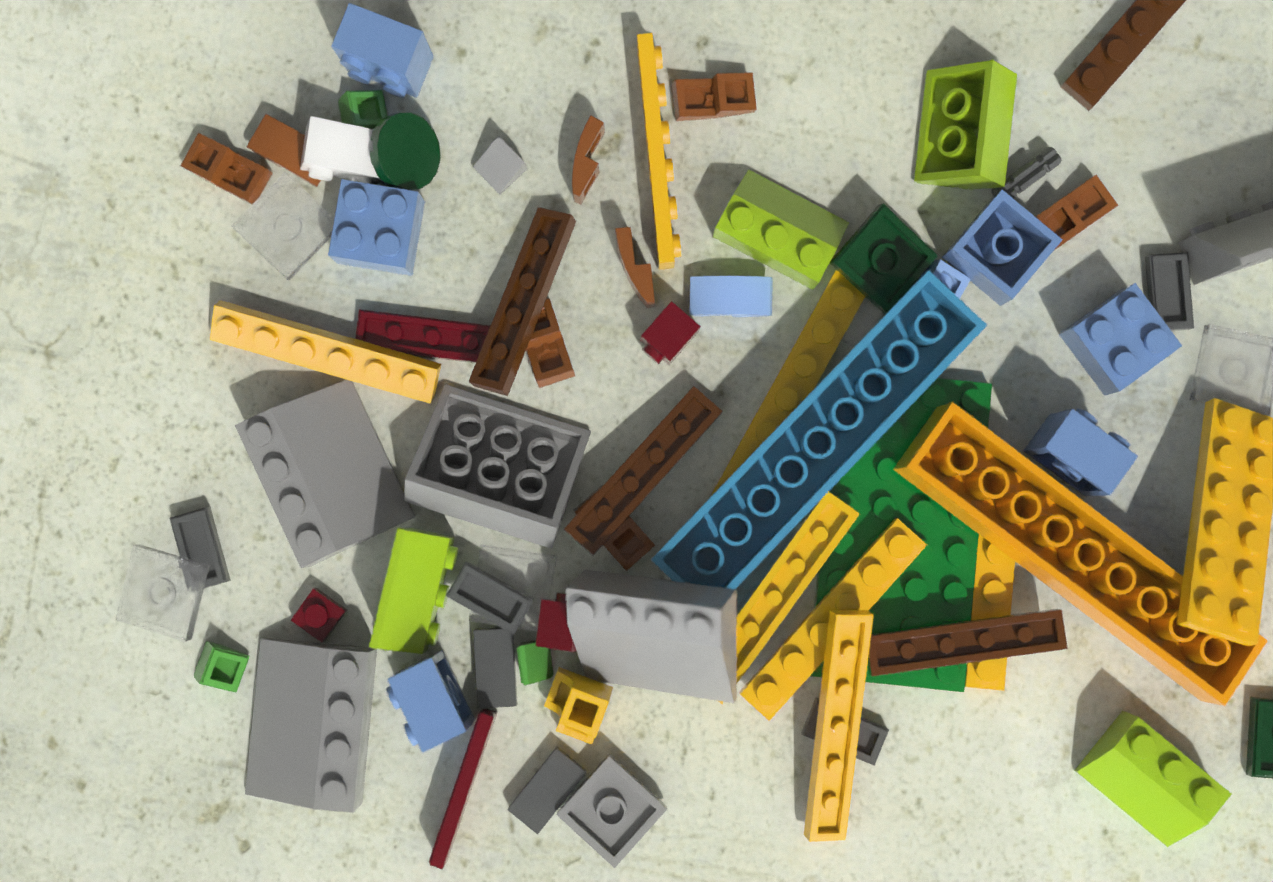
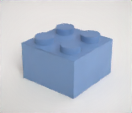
(382, 51)
(376, 227)
(1002, 248)
(1120, 340)
(1081, 452)
(430, 702)

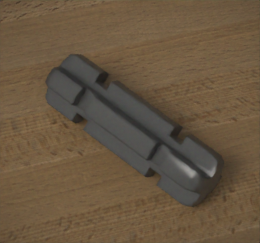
(1030, 172)

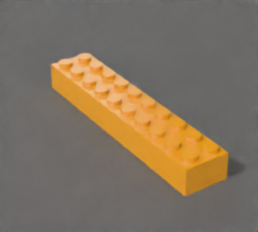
(1070, 550)

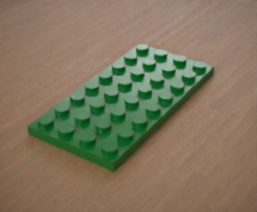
(941, 578)

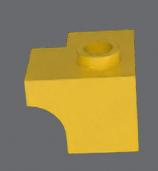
(578, 703)

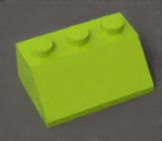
(966, 126)
(780, 229)
(413, 591)
(1152, 780)

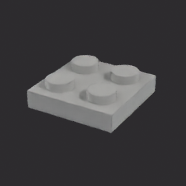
(611, 810)

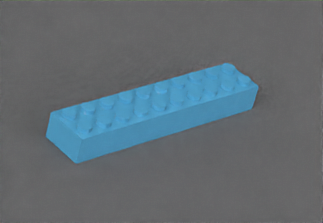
(822, 438)

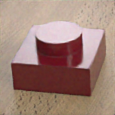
(318, 615)

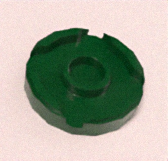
(405, 151)

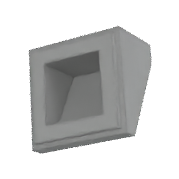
(500, 165)

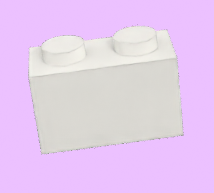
(338, 151)

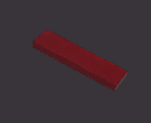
(422, 335)
(462, 788)

